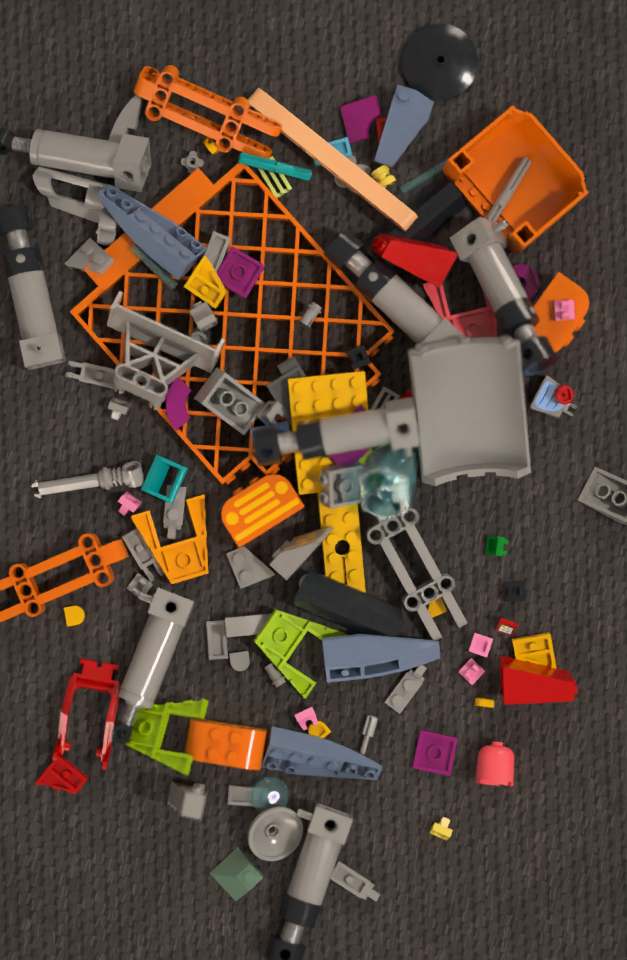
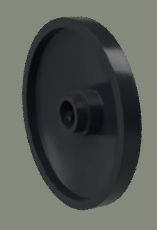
(437, 79)

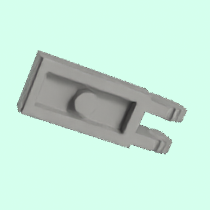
(93, 374)
(141, 553)

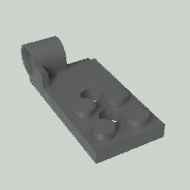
(279, 387)

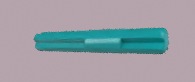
(275, 166)

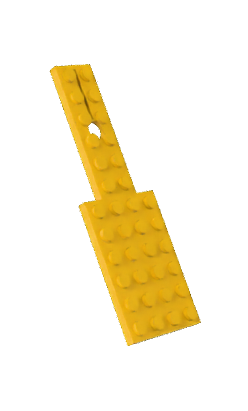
(323, 398)

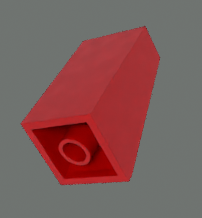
(418, 257)
(534, 683)

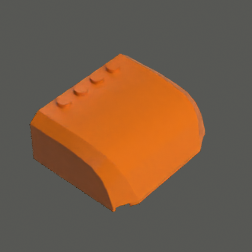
(544, 193)

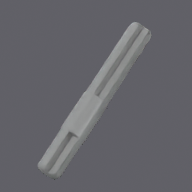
(509, 189)

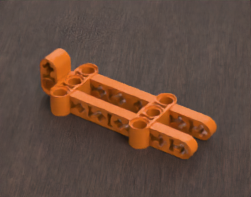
(152, 81)
(108, 555)

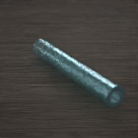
(423, 177)
(154, 267)

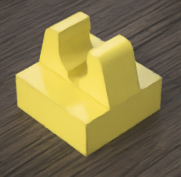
(441, 830)

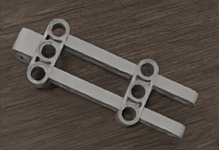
(418, 592)

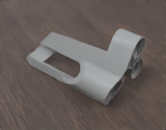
(91, 209)

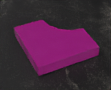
(359, 116)

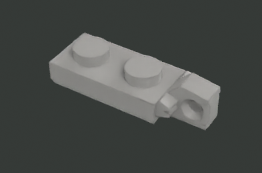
(174, 512)
(406, 689)
(354, 882)

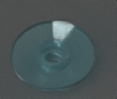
(263, 791)

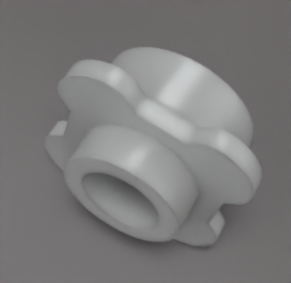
(192, 157)

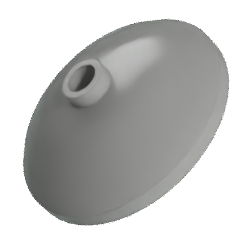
(281, 839)

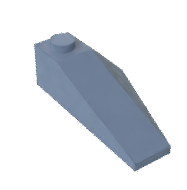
(405, 119)

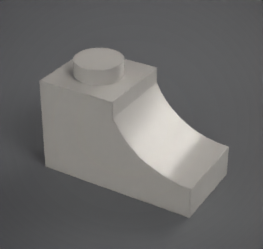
(203, 316)

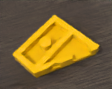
(206, 283)
(535, 649)

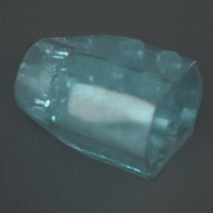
(388, 482)

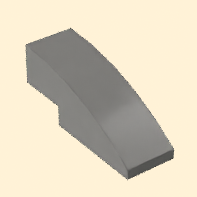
(127, 119)
(245, 625)

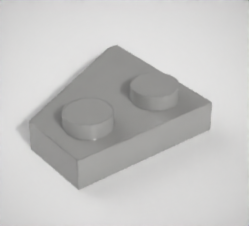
(86, 254)
(248, 567)

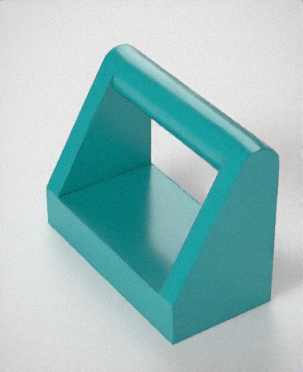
(157, 475)

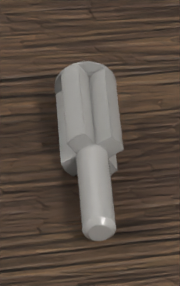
(368, 731)

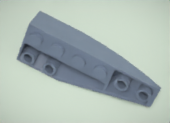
(153, 233)
(374, 655)
(315, 756)

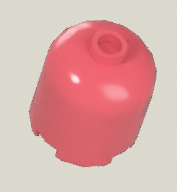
(495, 765)

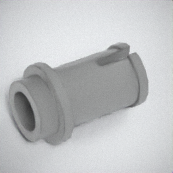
(310, 314)
(275, 675)

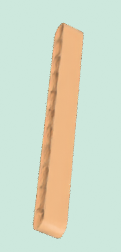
(334, 161)

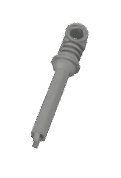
(130, 475)

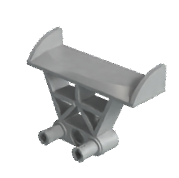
(162, 339)

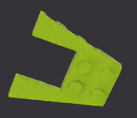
(281, 637)
(151, 727)

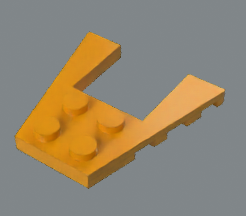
(184, 558)

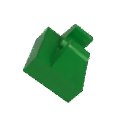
(495, 545)

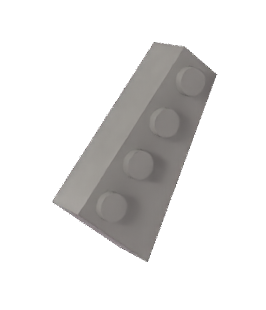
(188, 799)

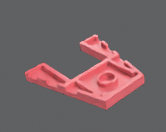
(471, 323)

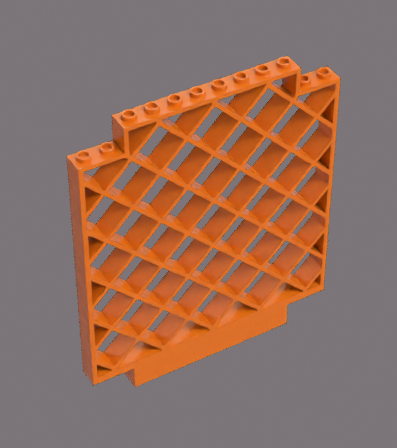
(181, 206)

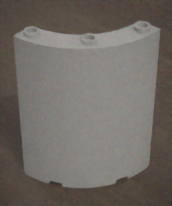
(470, 408)

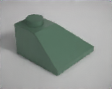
(237, 874)

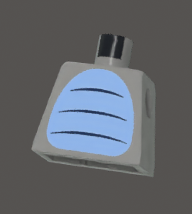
(544, 400)

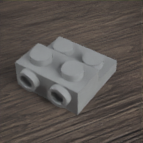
(340, 485)

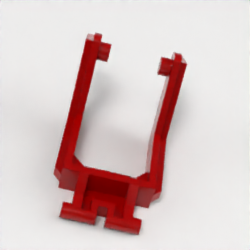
(97, 679)

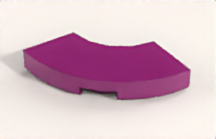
(176, 403)

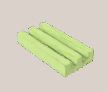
(282, 191)

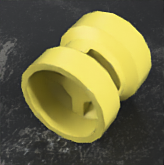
(383, 176)

